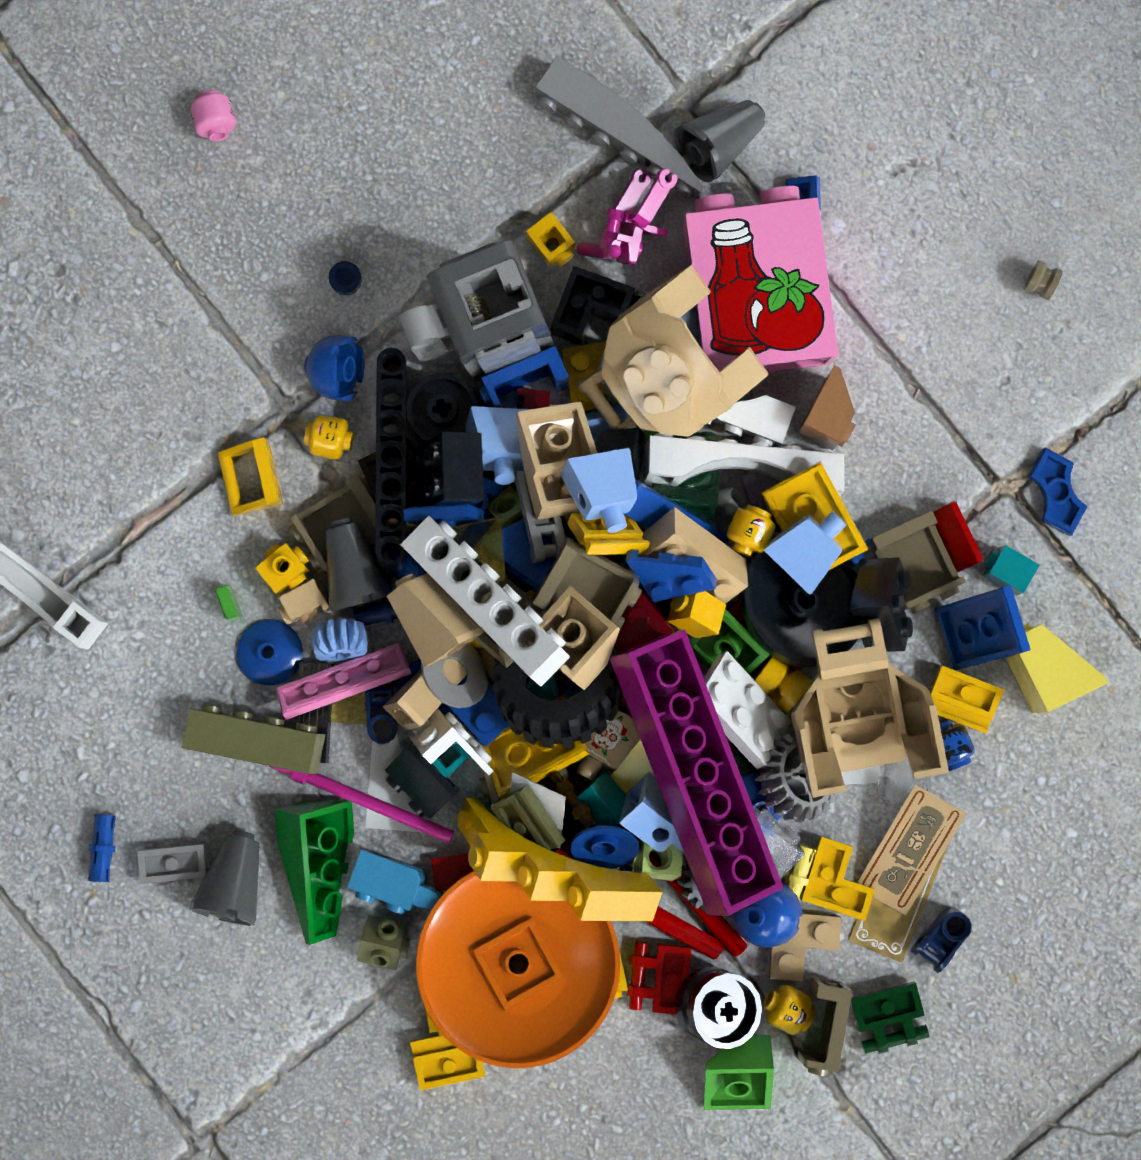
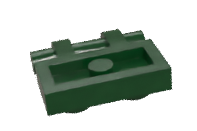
(888, 1007)

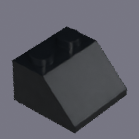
(420, 782)

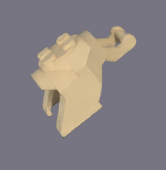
(662, 370)
(863, 714)

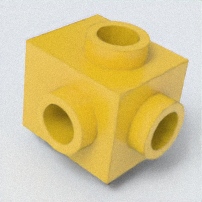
(272, 566)

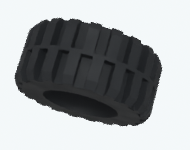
(556, 720)

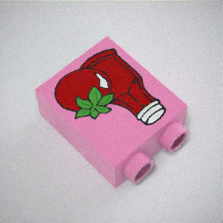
(763, 280)

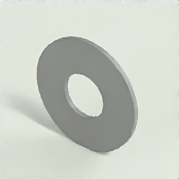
(458, 695)

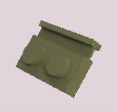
(528, 818)

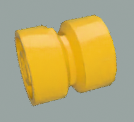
(782, 684)

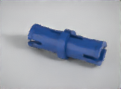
(101, 848)

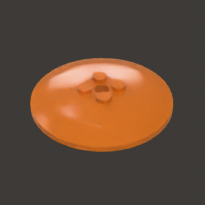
(508, 1015)

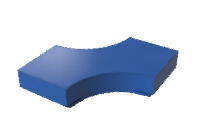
(1053, 478)

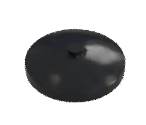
(784, 614)

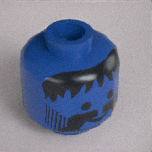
(956, 744)

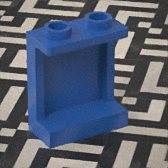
(523, 373)

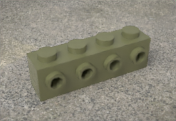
(253, 740)

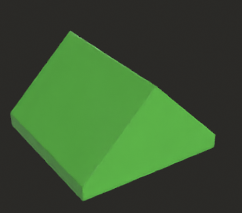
(731, 638)

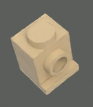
(303, 603)

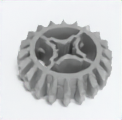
(787, 786)

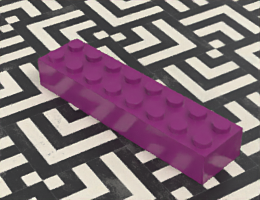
(696, 773)

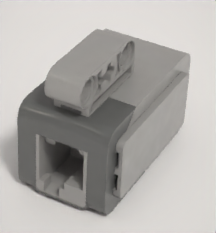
(480, 311)

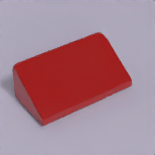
(957, 537)

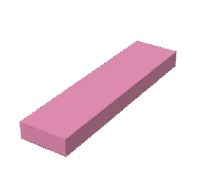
(343, 681)

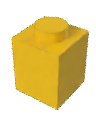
(697, 614)

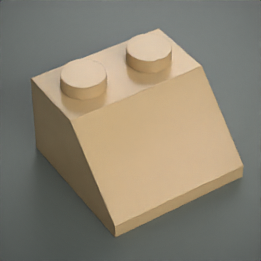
(586, 633)

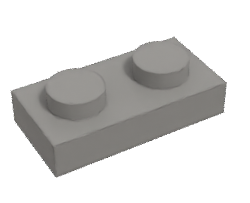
(172, 863)

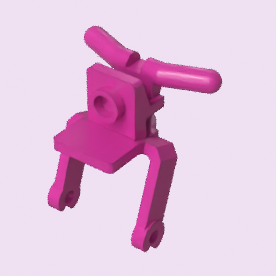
(628, 245)

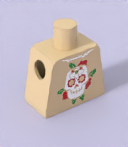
(609, 747)

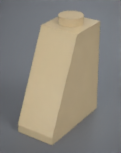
(431, 618)
(415, 702)

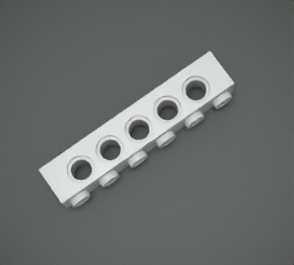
(540, 658)

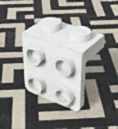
(440, 733)

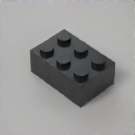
(448, 470)

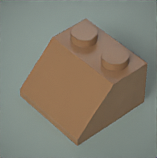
(831, 413)

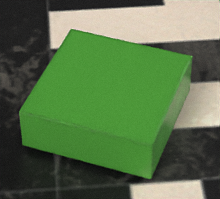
(228, 603)

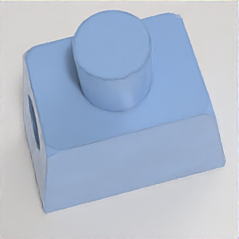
(499, 440)
(602, 486)
(807, 549)
(647, 815)

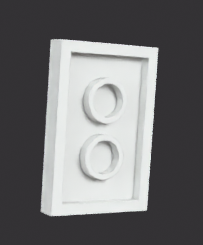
(744, 710)

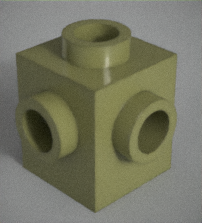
(383, 942)

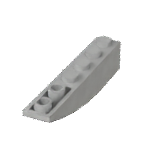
(613, 122)

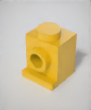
(549, 230)

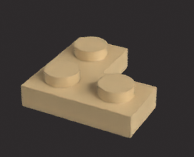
(814, 932)

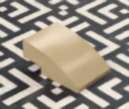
(546, 443)

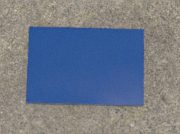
(982, 628)

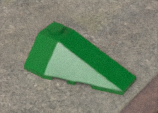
(313, 852)

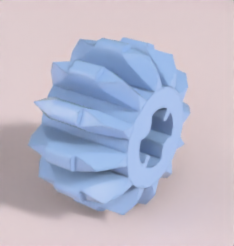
(339, 640)

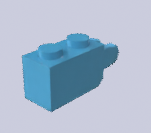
(391, 882)

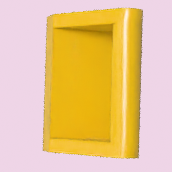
(267, 473)

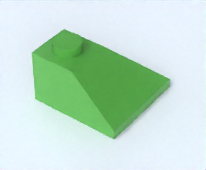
(740, 1076)

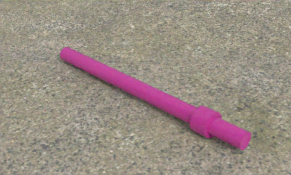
(372, 803)

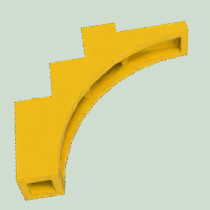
(547, 876)

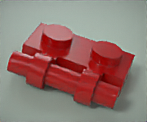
(671, 969)

